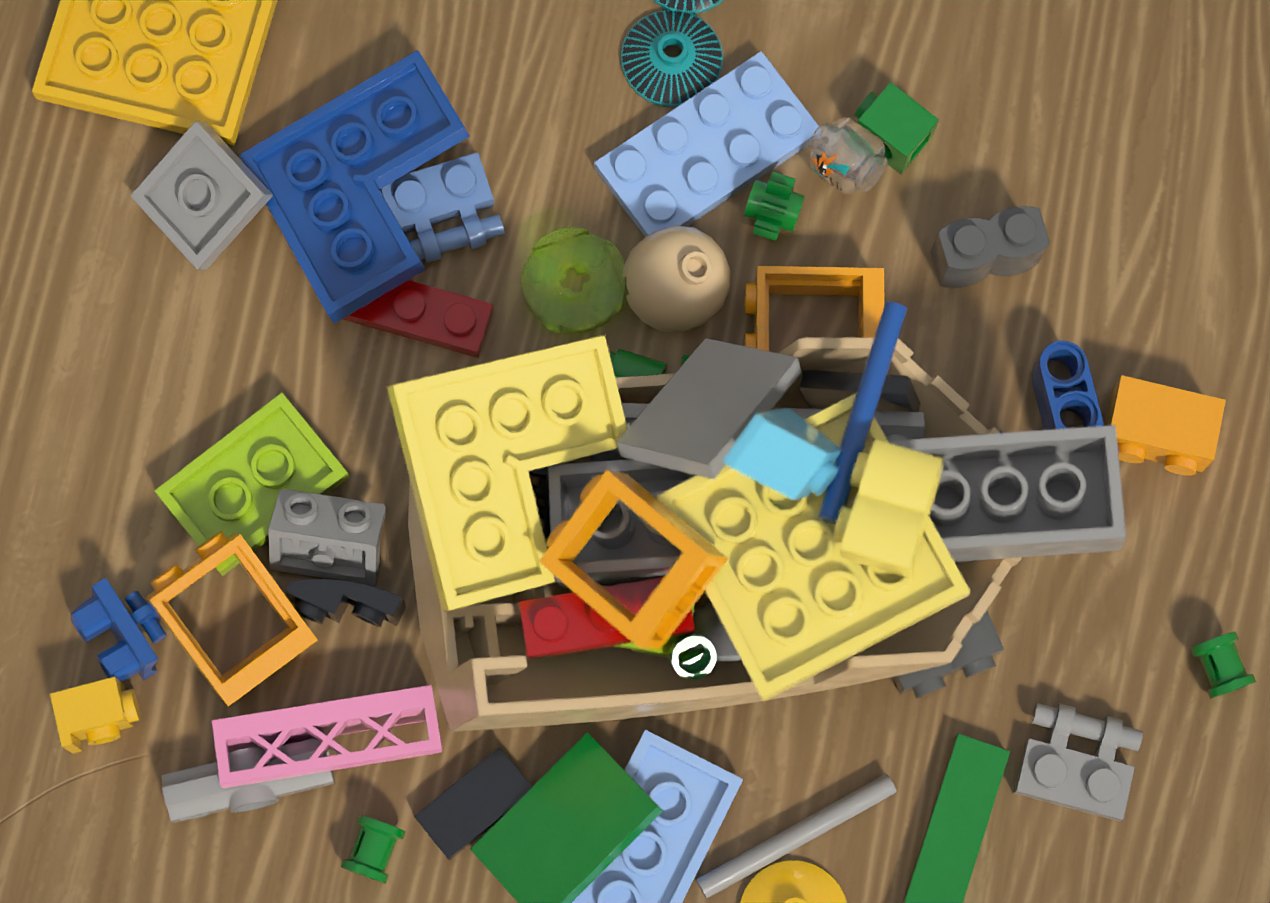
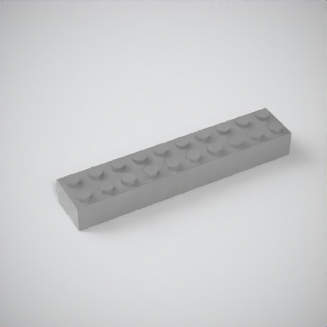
(992, 501)

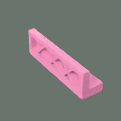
(326, 723)

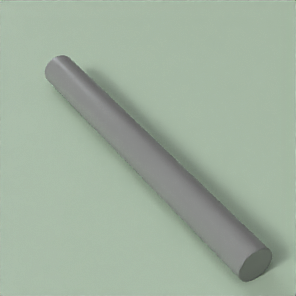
(796, 835)

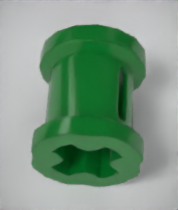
(1222, 665)
(372, 849)

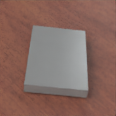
(708, 407)

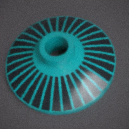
(668, 79)

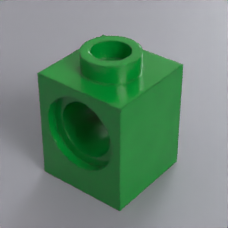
(899, 123)

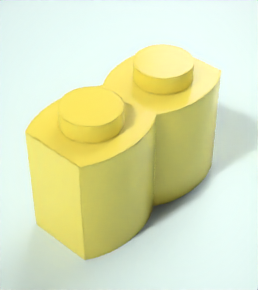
(890, 507)

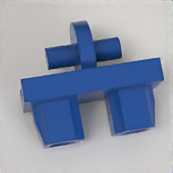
(105, 612)

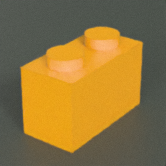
(1164, 425)

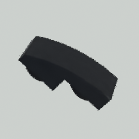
(329, 598)

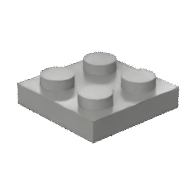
(201, 195)

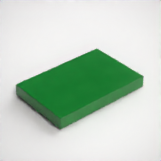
(567, 827)

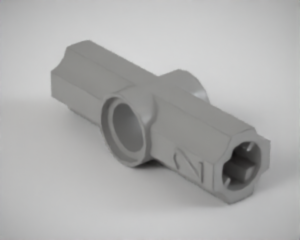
(198, 790)

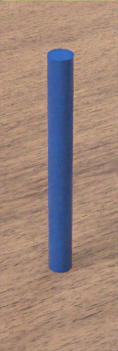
(863, 409)

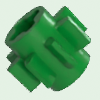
(774, 206)

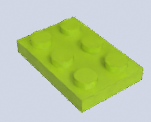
(241, 475)

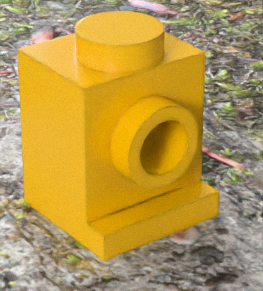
(94, 713)

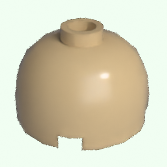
(676, 279)

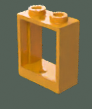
(793, 280)
(677, 590)
(262, 661)

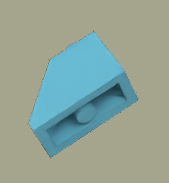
(785, 454)

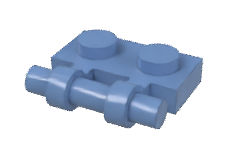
(440, 195)

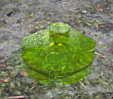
(562, 308)

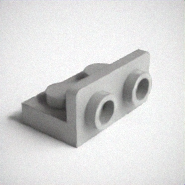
(326, 536)

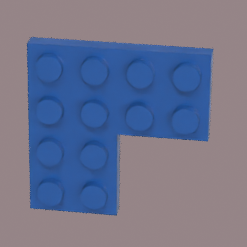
(331, 174)

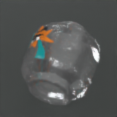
(847, 156)

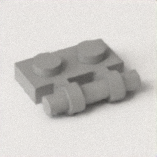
(1072, 777)

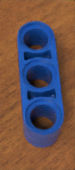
(1065, 395)

